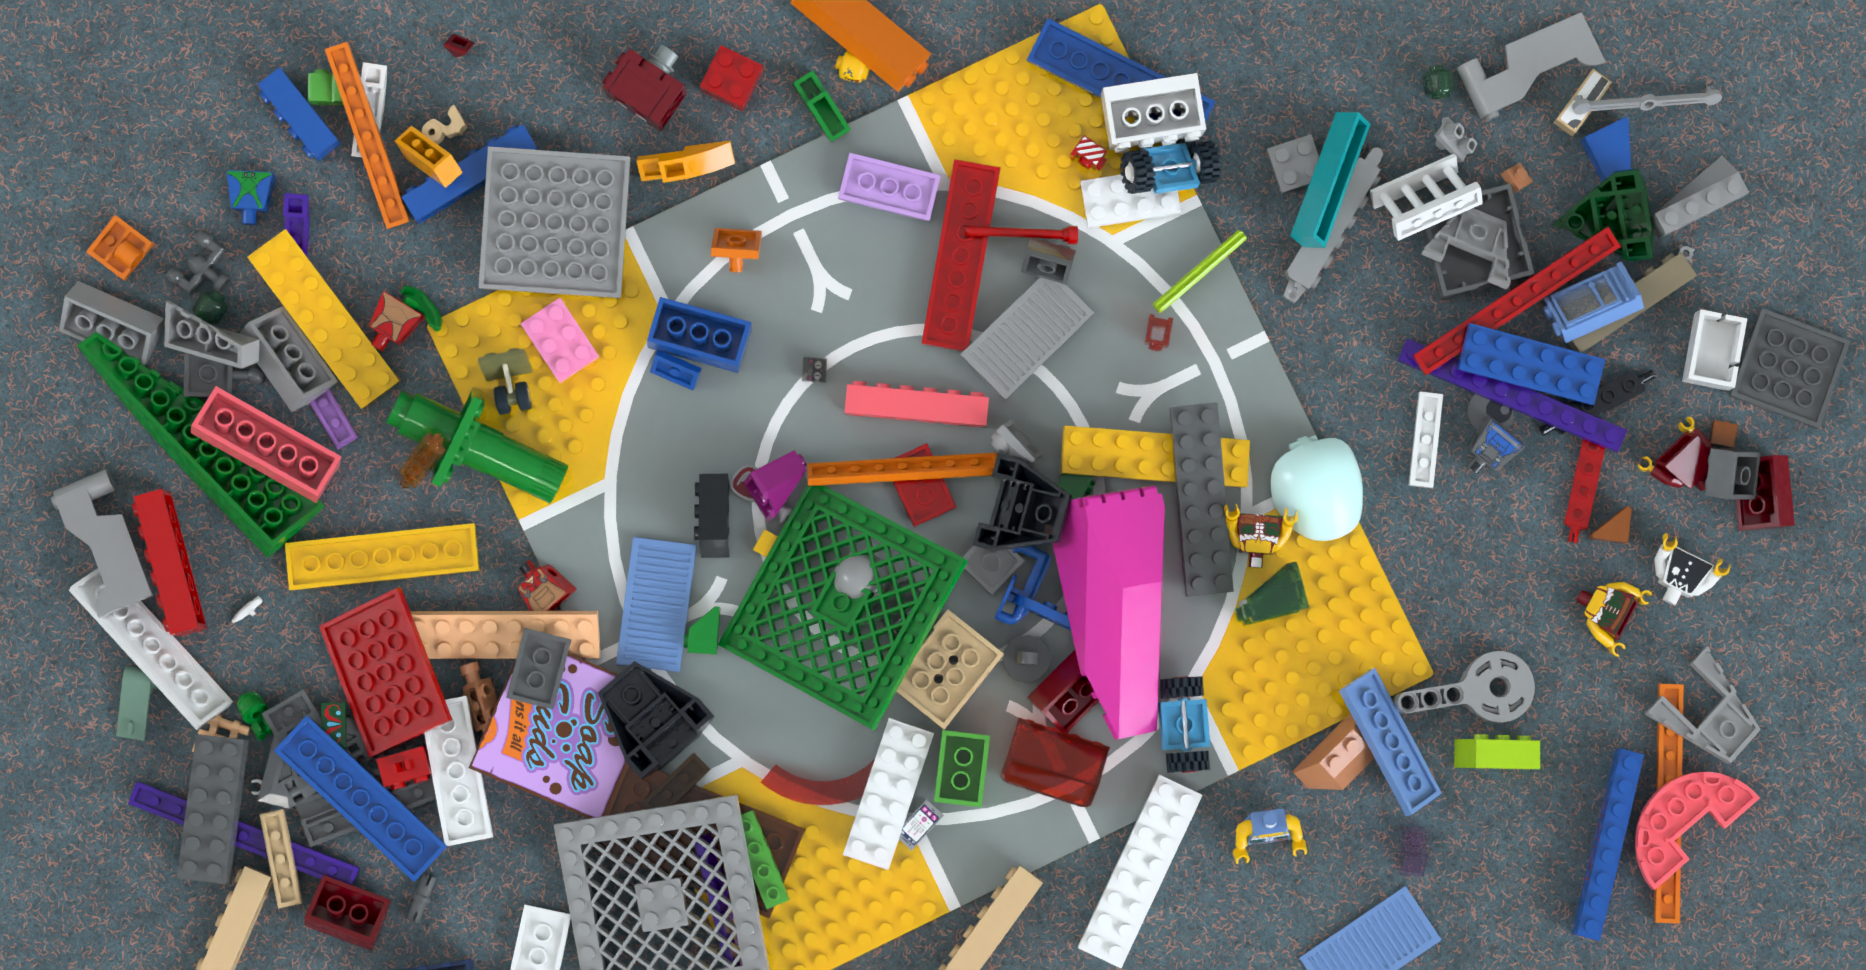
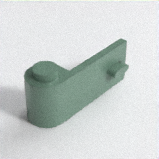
(134, 703)

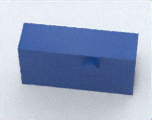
(699, 334)

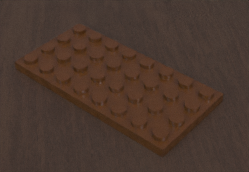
(631, 791)

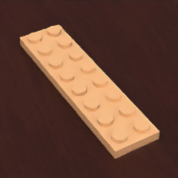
(500, 632)

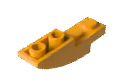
(685, 164)

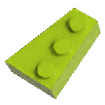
(1497, 753)

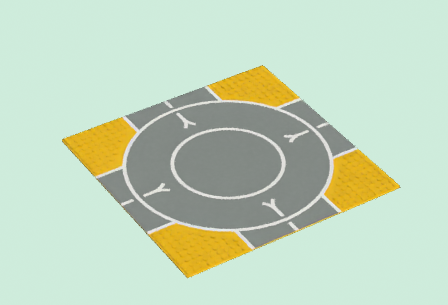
(858, 292)

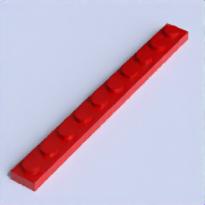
(1519, 298)

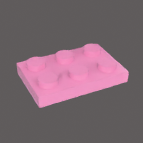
(560, 340)

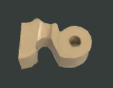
(437, 131)

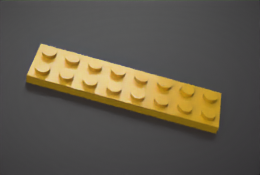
(323, 318)
(1139, 455)
(382, 556)

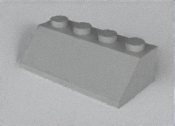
(124, 324)
(289, 359)

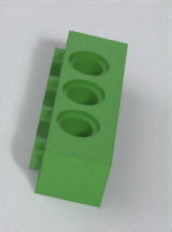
(762, 863)

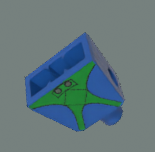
(250, 193)

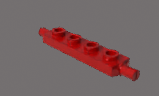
(1584, 488)

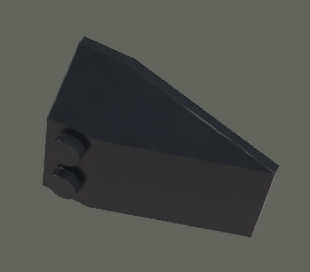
(1026, 510)
(652, 718)

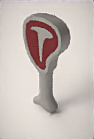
(739, 489)

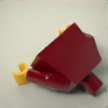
(1684, 461)

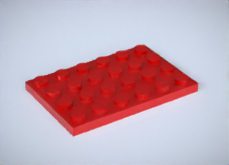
(385, 672)

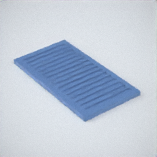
(656, 604)
(1378, 939)

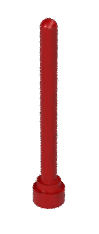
(1068, 234)

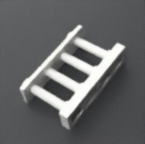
(1432, 212)

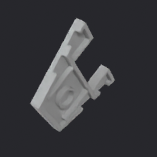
(1478, 235)

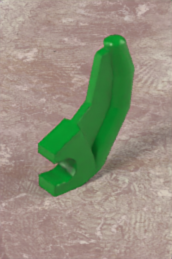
(417, 299)

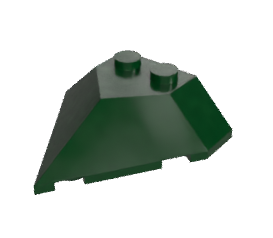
(1622, 206)

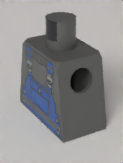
(1493, 446)

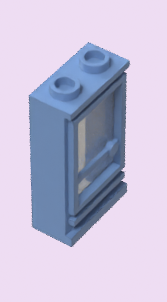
(1593, 303)

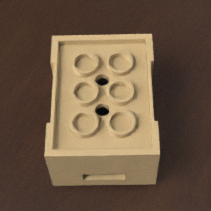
(975, 662)

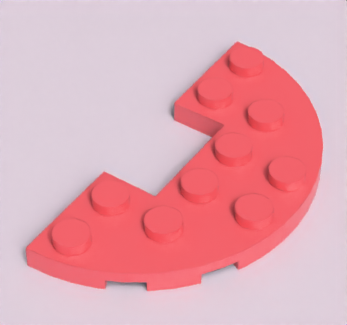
(1675, 810)

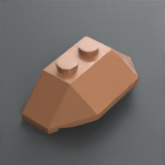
(1336, 758)

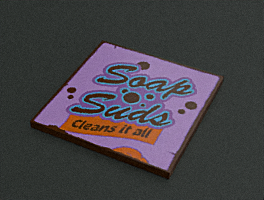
(557, 752)

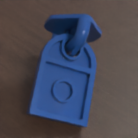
(1025, 599)

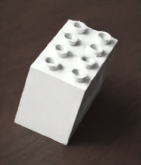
(1156, 97)

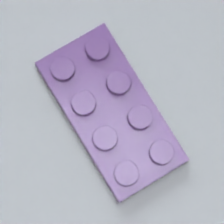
(889, 187)

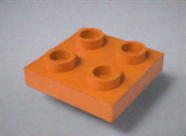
(120, 248)

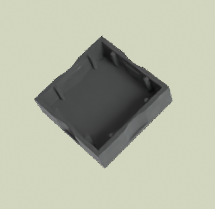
(1465, 272)

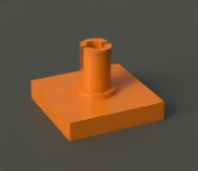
(736, 245)

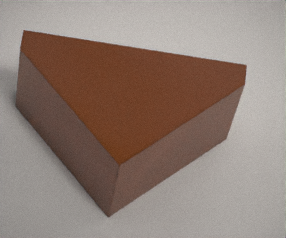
(1615, 529)

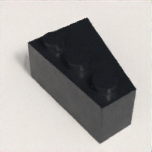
(712, 515)

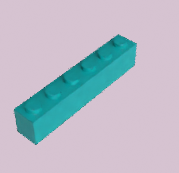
(1330, 179)

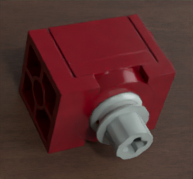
(646, 86)

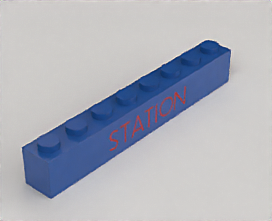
(1607, 844)

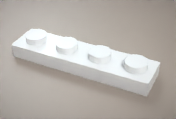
(1425, 439)

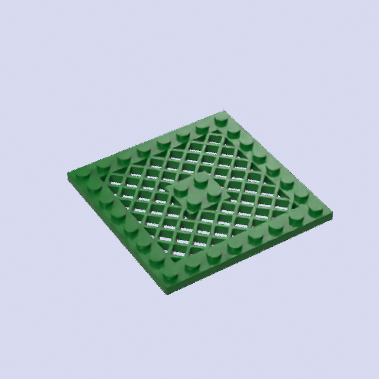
(838, 608)

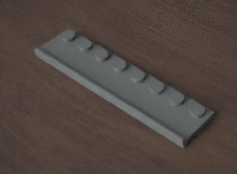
(324, 822)

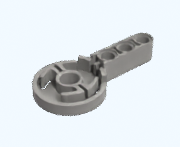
(1475, 690)

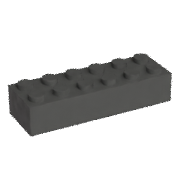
(213, 809)

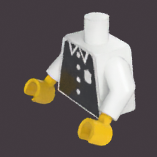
(1684, 572)

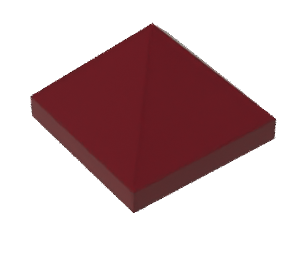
(458, 45)

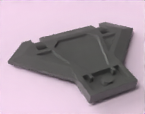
(282, 720)

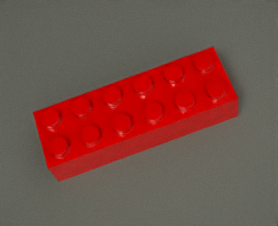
(169, 563)

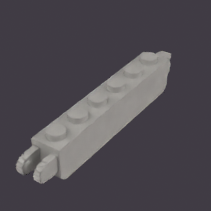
(1309, 261)

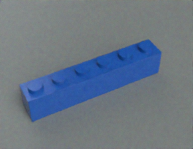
(432, 197)

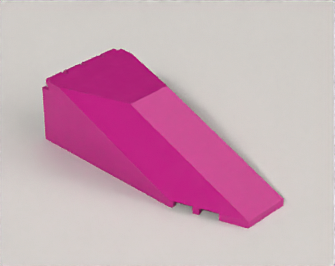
(1114, 601)

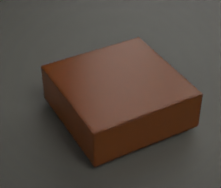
(1723, 434)

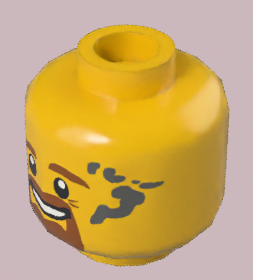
(851, 68)

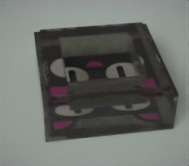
(814, 369)

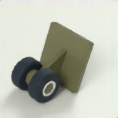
(506, 365)

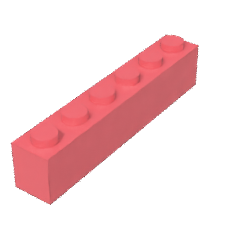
(916, 406)

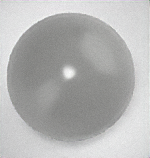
(855, 574)

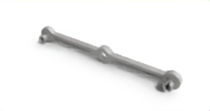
(1647, 101)

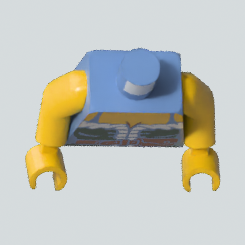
(1267, 828)

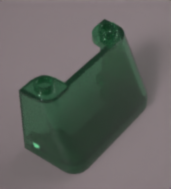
(1274, 597)

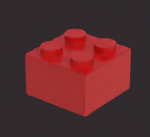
(731, 78)

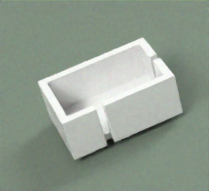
(1713, 349)

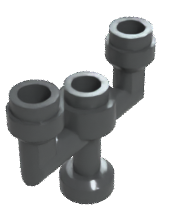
(201, 266)

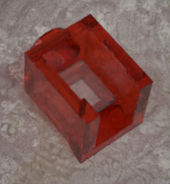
(1158, 333)

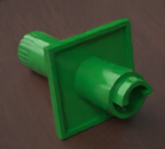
(476, 444)

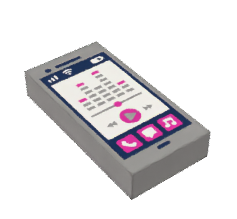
(919, 824)

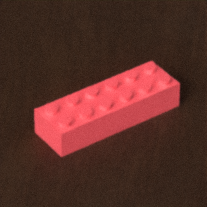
(265, 444)

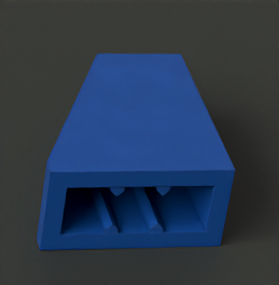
(1609, 148)

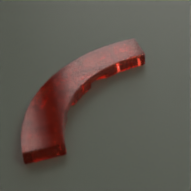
(817, 792)

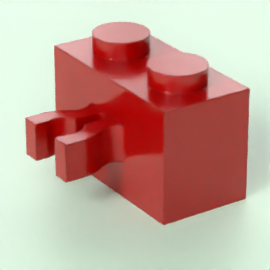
(404, 767)

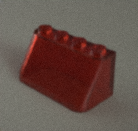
(1054, 763)

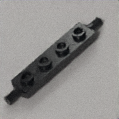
(1610, 396)

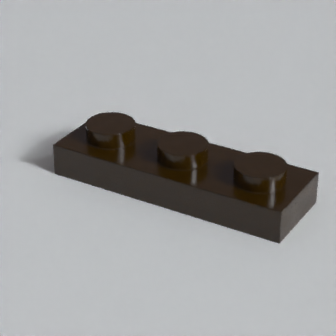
(678, 783)

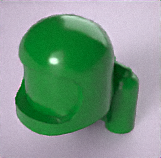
(251, 708)

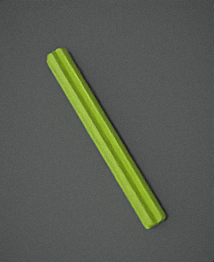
(1199, 271)

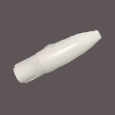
(247, 609)

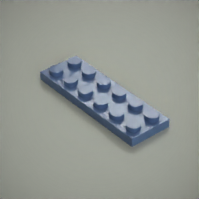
(1390, 742)

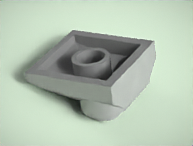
(1013, 441)

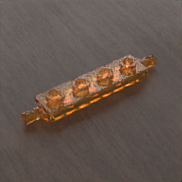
(422, 460)

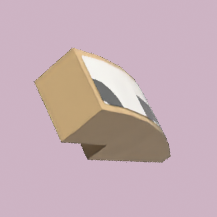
(1591, 89)

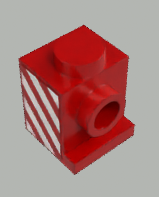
(1089, 154)

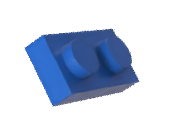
(675, 370)

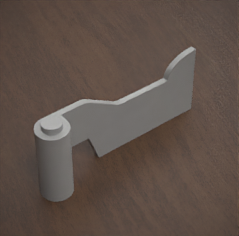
(1528, 59)
(108, 540)

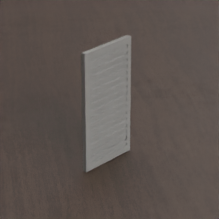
(1026, 335)

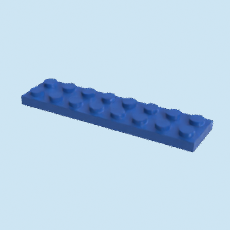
(1090, 63)
(360, 798)

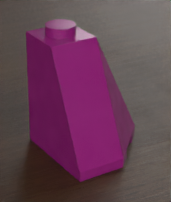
(775, 482)

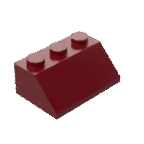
(1773, 497)
(1064, 695)
(347, 912)

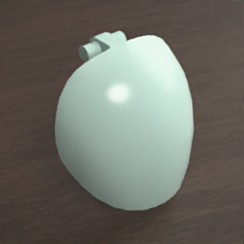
(1321, 484)

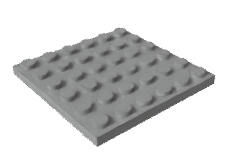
(554, 222)

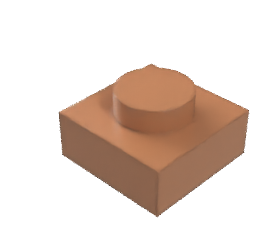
(1517, 177)

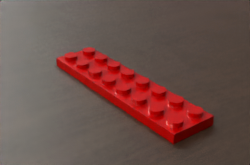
(960, 256)

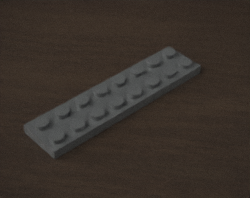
(1201, 499)

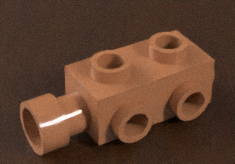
(482, 694)

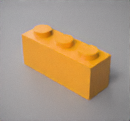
(428, 156)

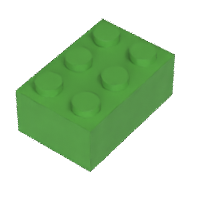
(961, 768)

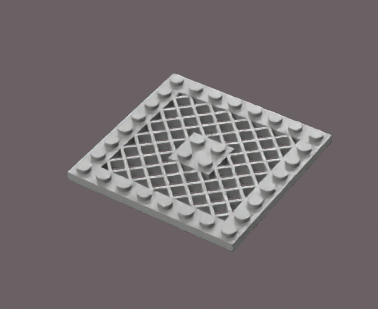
(664, 901)

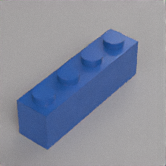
(299, 115)

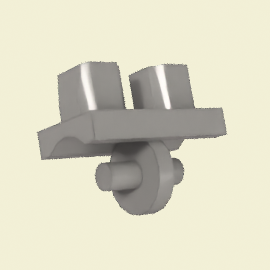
(1452, 138)

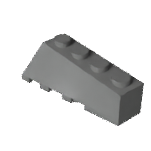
(1708, 192)
(199, 338)

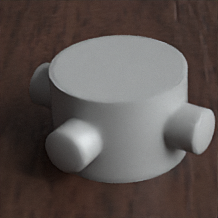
(1686, 251)

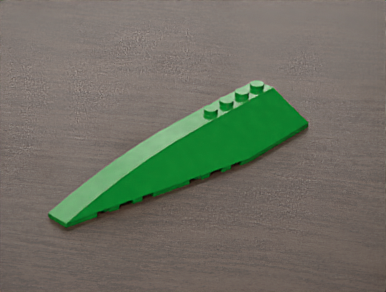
(251, 500)

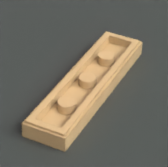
(281, 858)

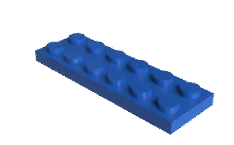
(1531, 364)

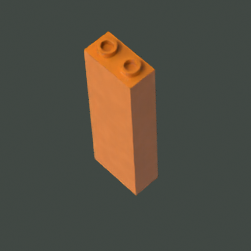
(869, 38)

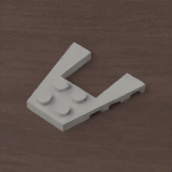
(1725, 728)

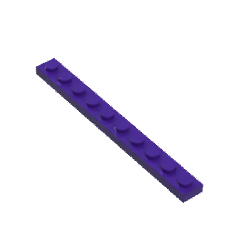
(1525, 401)
(248, 836)

